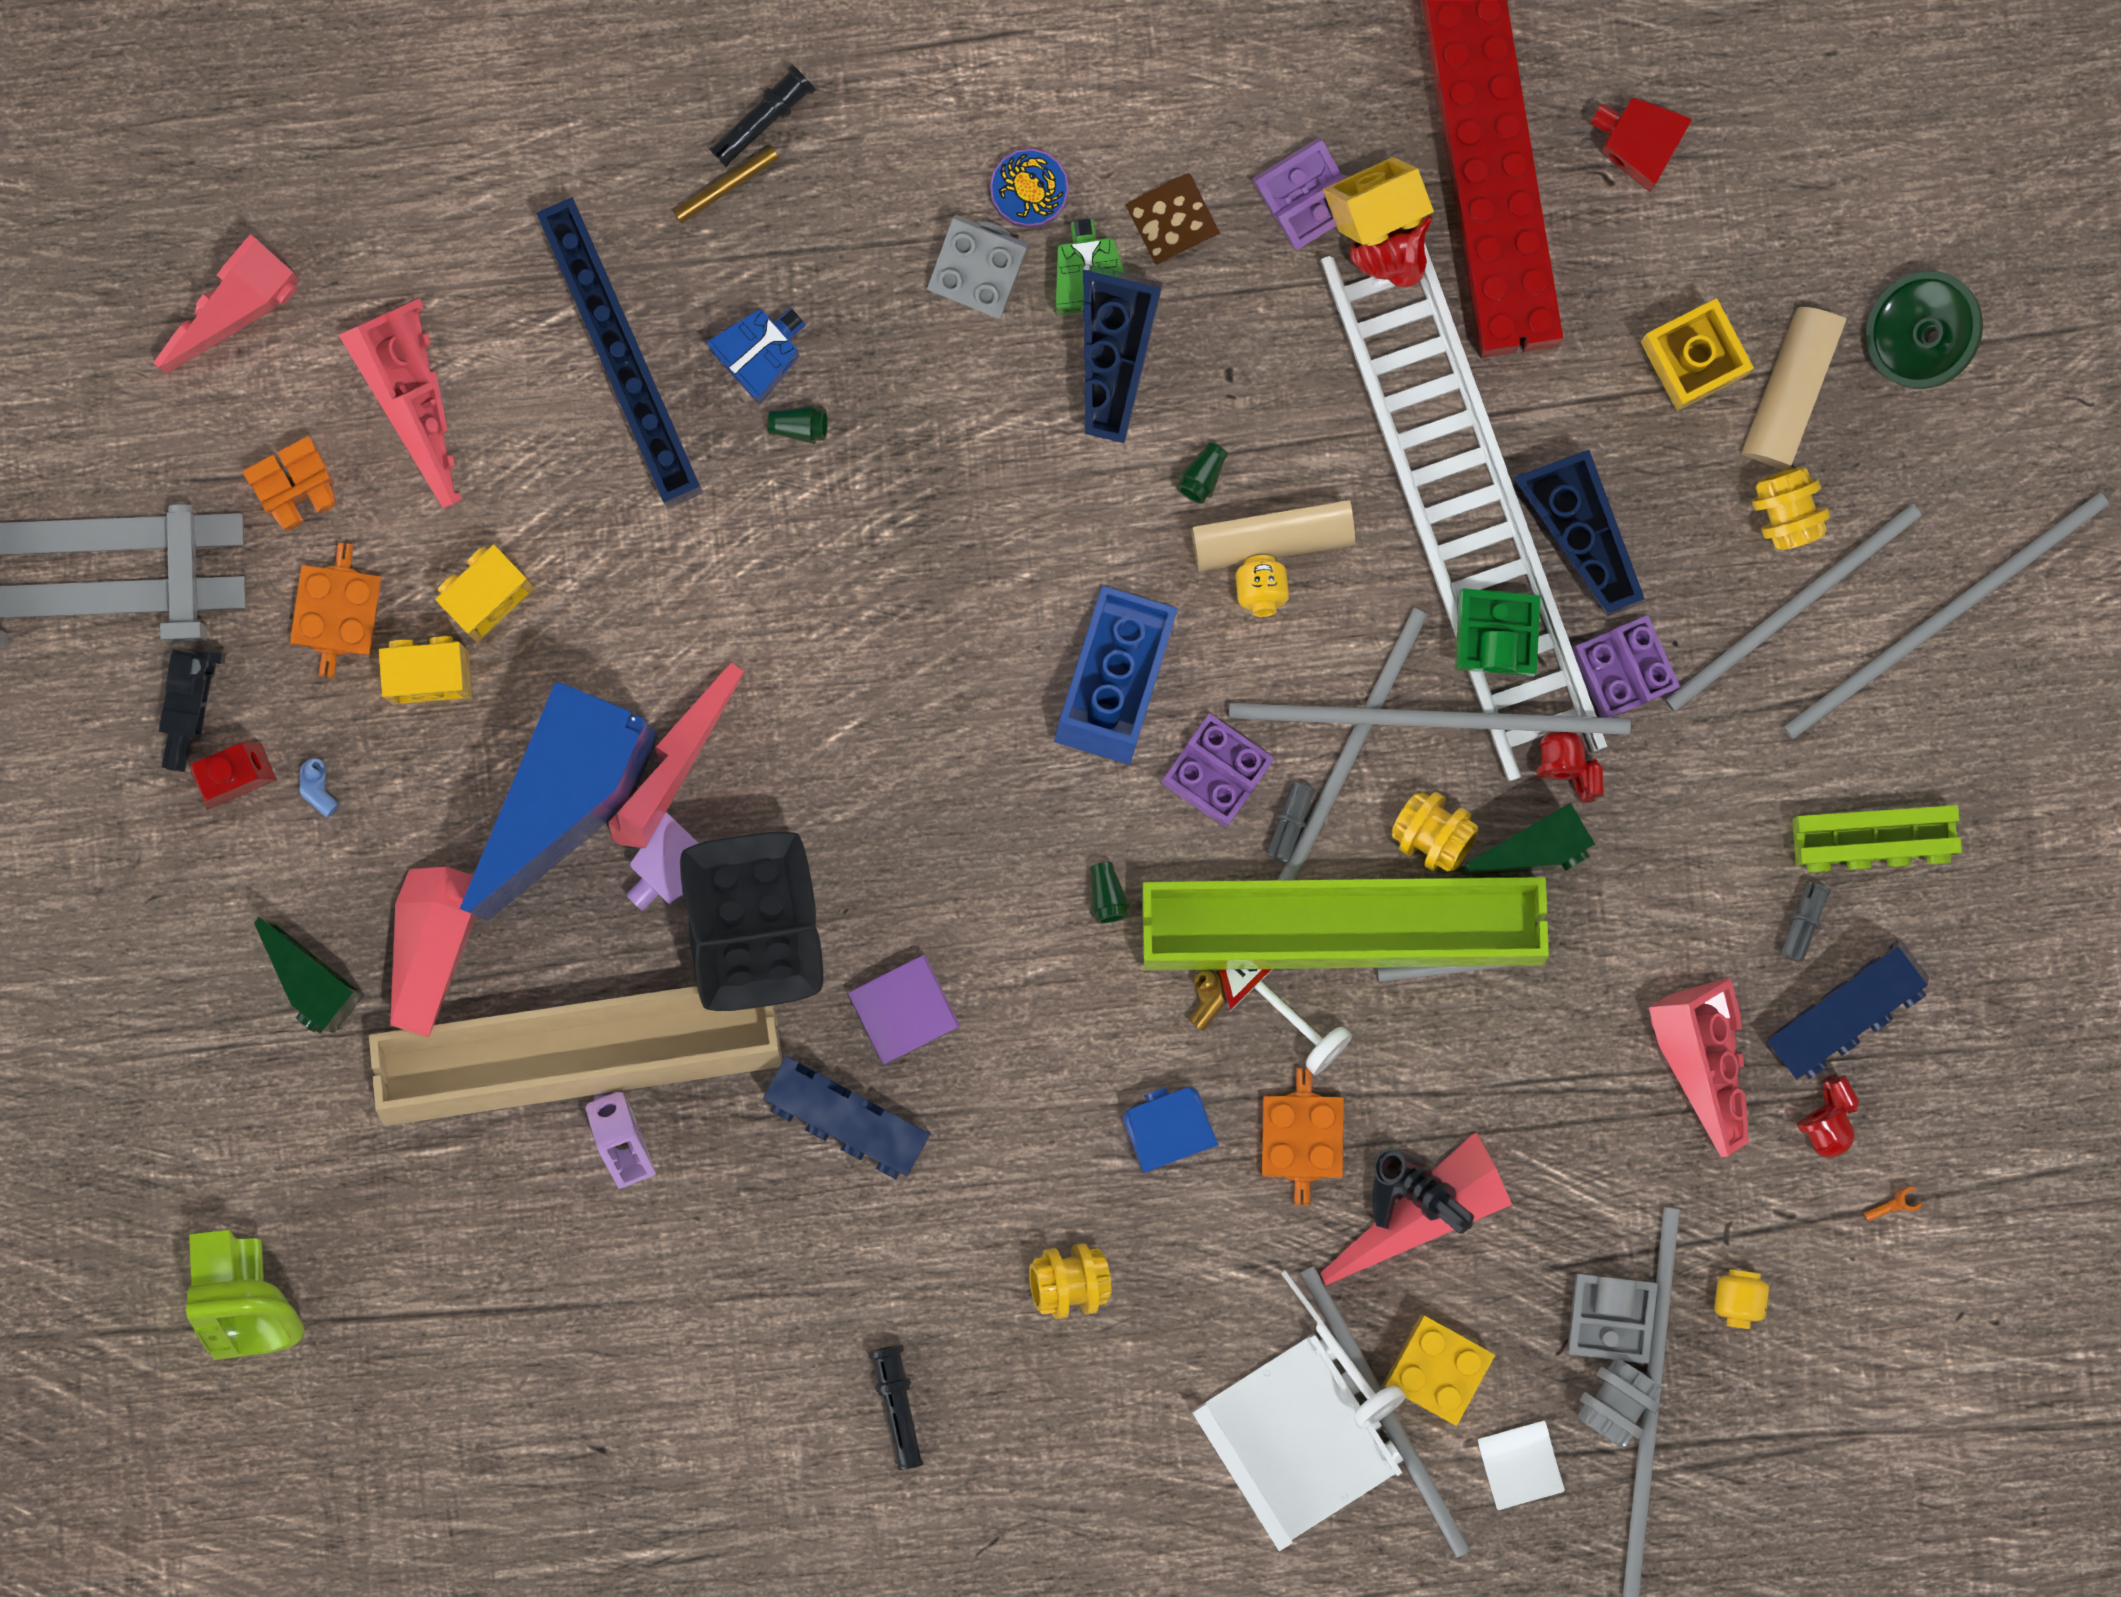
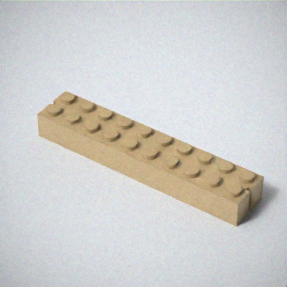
(566, 1054)

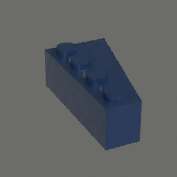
(1117, 334)
(1581, 521)
(1849, 1011)
(847, 1117)

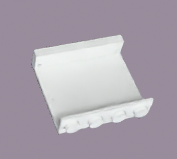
(1295, 1440)

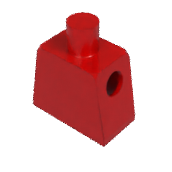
(1641, 138)
(232, 773)

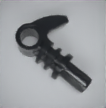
(1418, 1185)

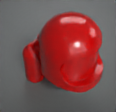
(1565, 760)
(1829, 1125)

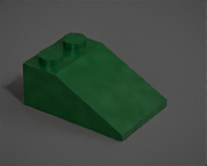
(1542, 846)
(310, 984)

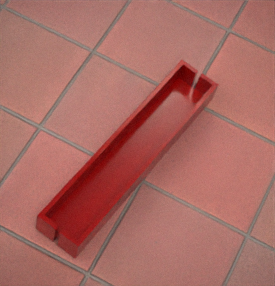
(1493, 175)

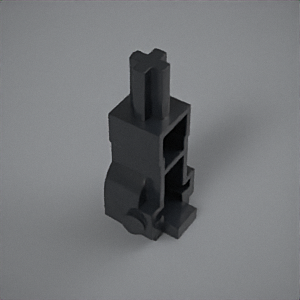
(186, 702)

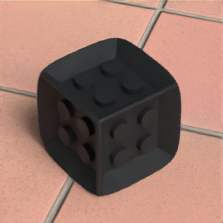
(751, 921)

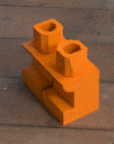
(277, 491)

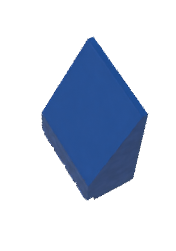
(568, 786)

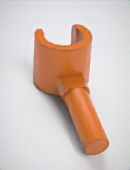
(1896, 1204)

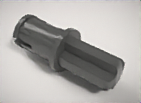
(1290, 821)
(1805, 921)

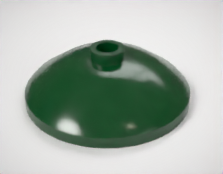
(1907, 316)

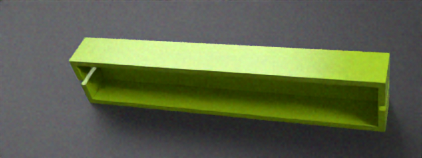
(1344, 923)

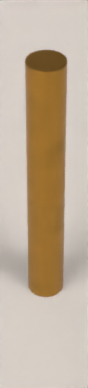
(725, 184)

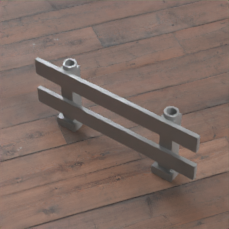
(179, 594)

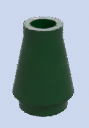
(800, 423)
(1201, 475)
(1107, 896)

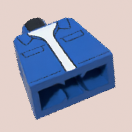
(758, 350)

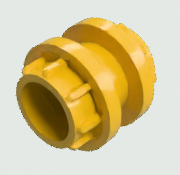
(1791, 508)
(1435, 831)
(1070, 1281)

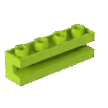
(1876, 836)

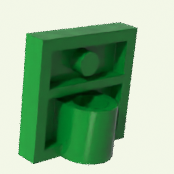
(1497, 632)

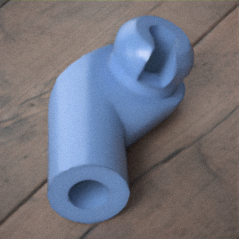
(312, 787)

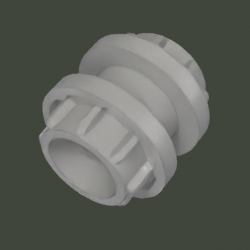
(1619, 1402)

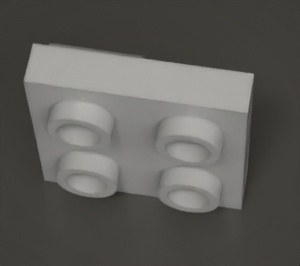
(978, 265)
(1612, 1318)

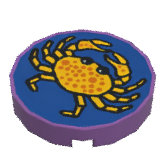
(1029, 188)

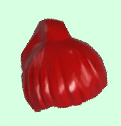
(1397, 258)

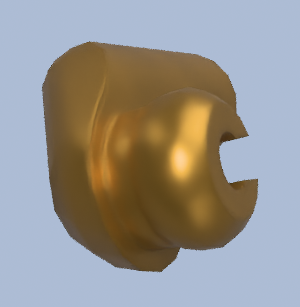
(1210, 997)

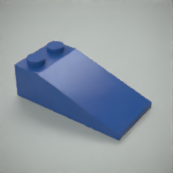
(1115, 675)

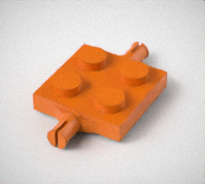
(335, 610)
(1303, 1137)

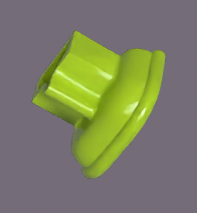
(232, 1303)

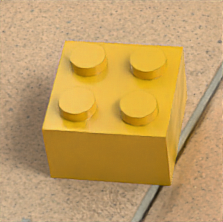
(1378, 201)
(1697, 354)
(483, 592)
(425, 671)
(1439, 1369)

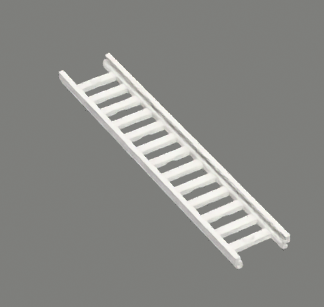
(1502, 490)

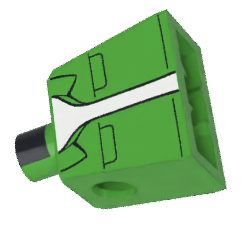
(1074, 257)

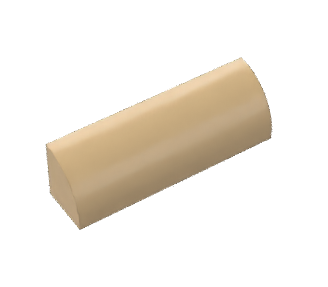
(1793, 387)
(1274, 535)

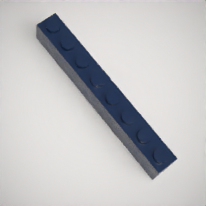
(619, 353)

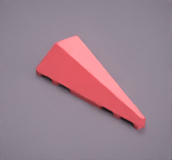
(397, 369)
(676, 754)
(1476, 1187)

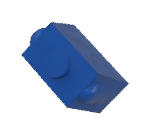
(1169, 1127)

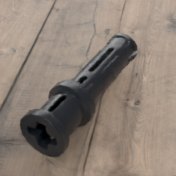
(776, 103)
(893, 1387)

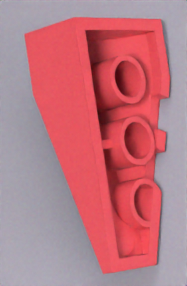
(249, 288)
(427, 944)
(1699, 1043)

